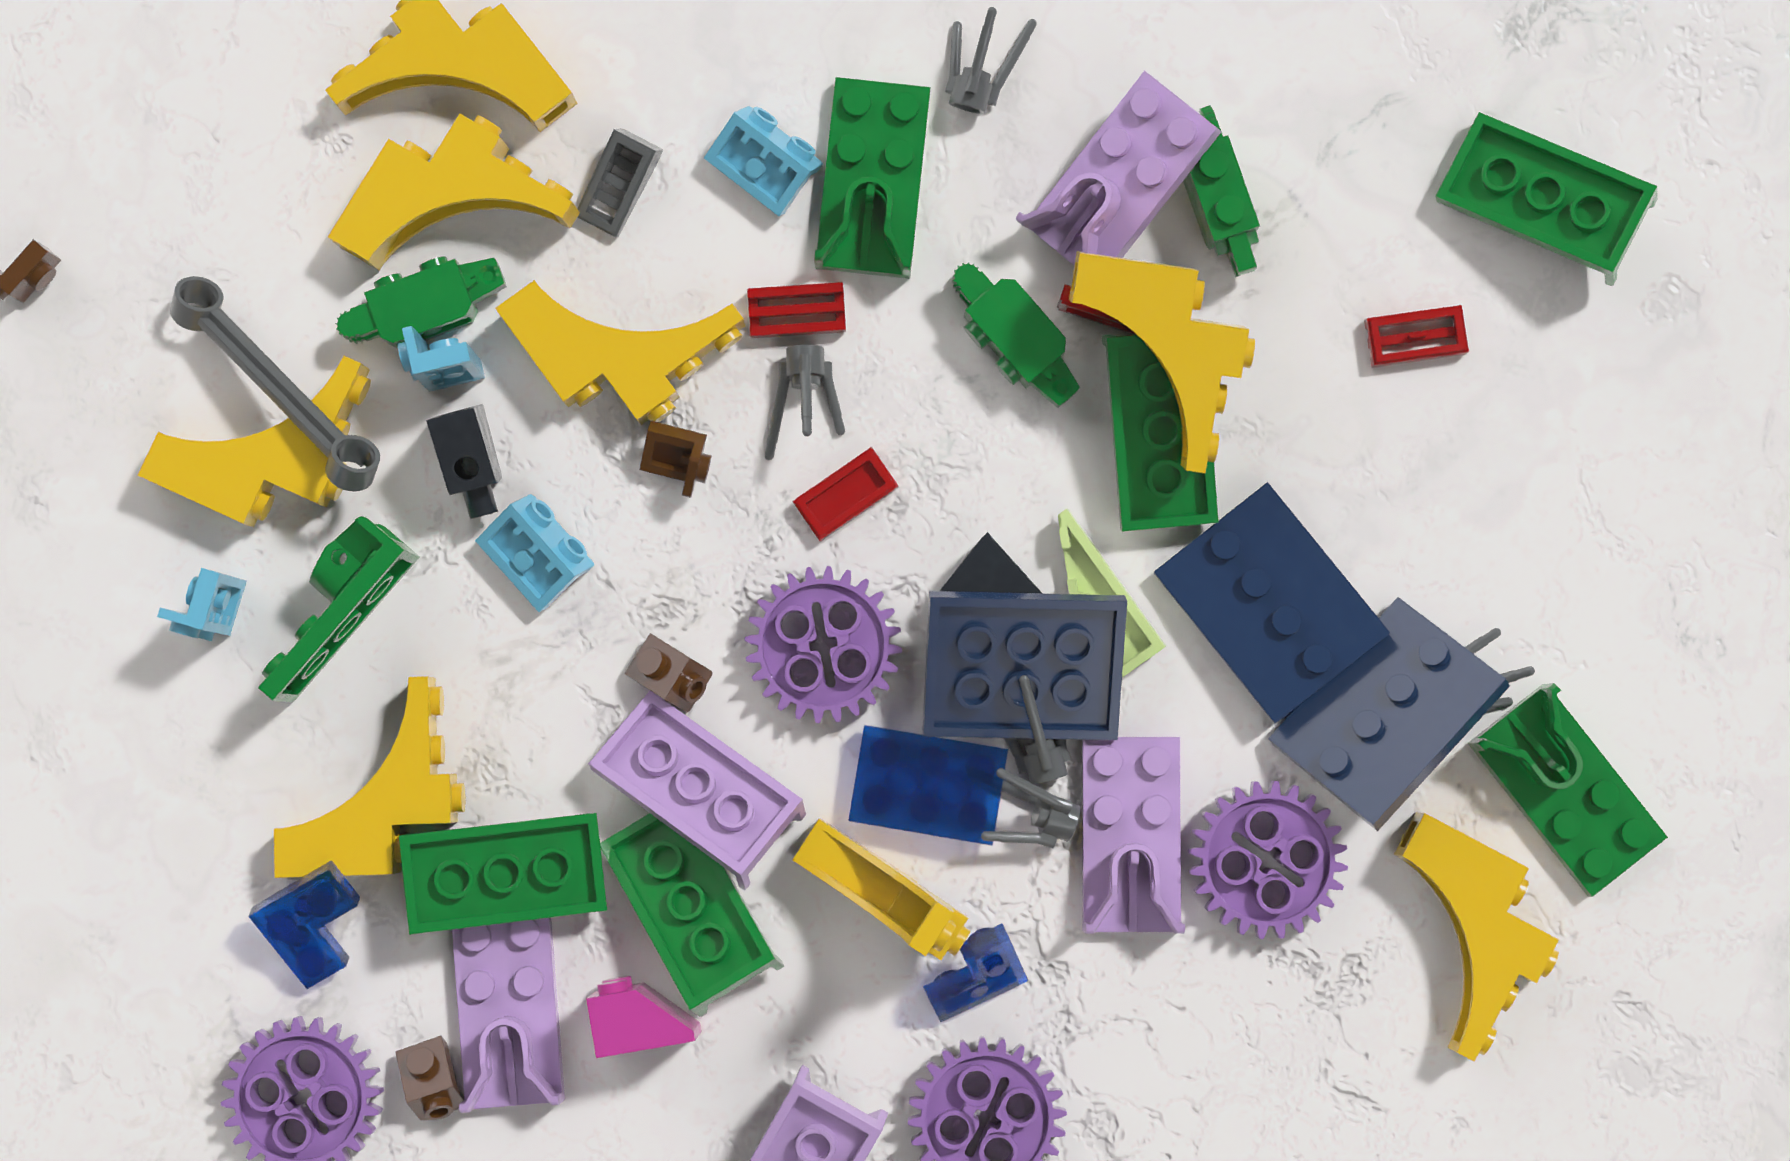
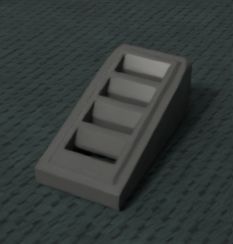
(642, 172)

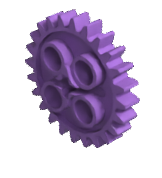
(780, 653)
(1292, 823)
(339, 1071)
(946, 1097)

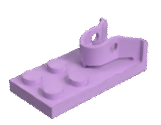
(1123, 174)
(697, 785)
(1131, 835)
(508, 1015)
(818, 1127)

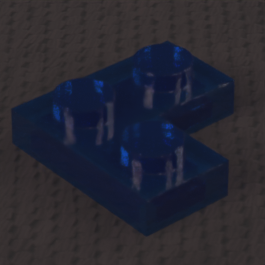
(297, 918)
(989, 972)

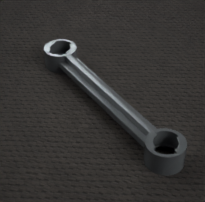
(275, 383)

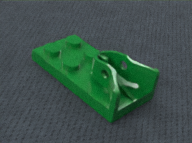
(872, 178)
(1547, 194)
(1148, 444)
(355, 588)
(1567, 789)
(502, 873)
(689, 911)

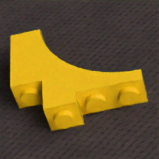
(433, 50)
(464, 176)
(1195, 353)
(638, 364)
(240, 472)
(405, 790)
(883, 891)
(1494, 945)

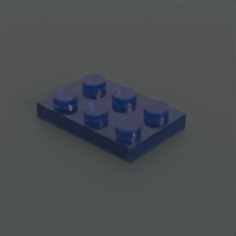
(927, 784)

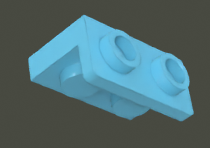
(763, 158)
(443, 365)
(534, 551)
(212, 607)

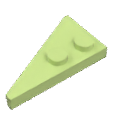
(1092, 575)

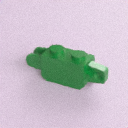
(1223, 202)
(431, 301)
(1017, 332)

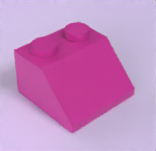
(636, 1018)

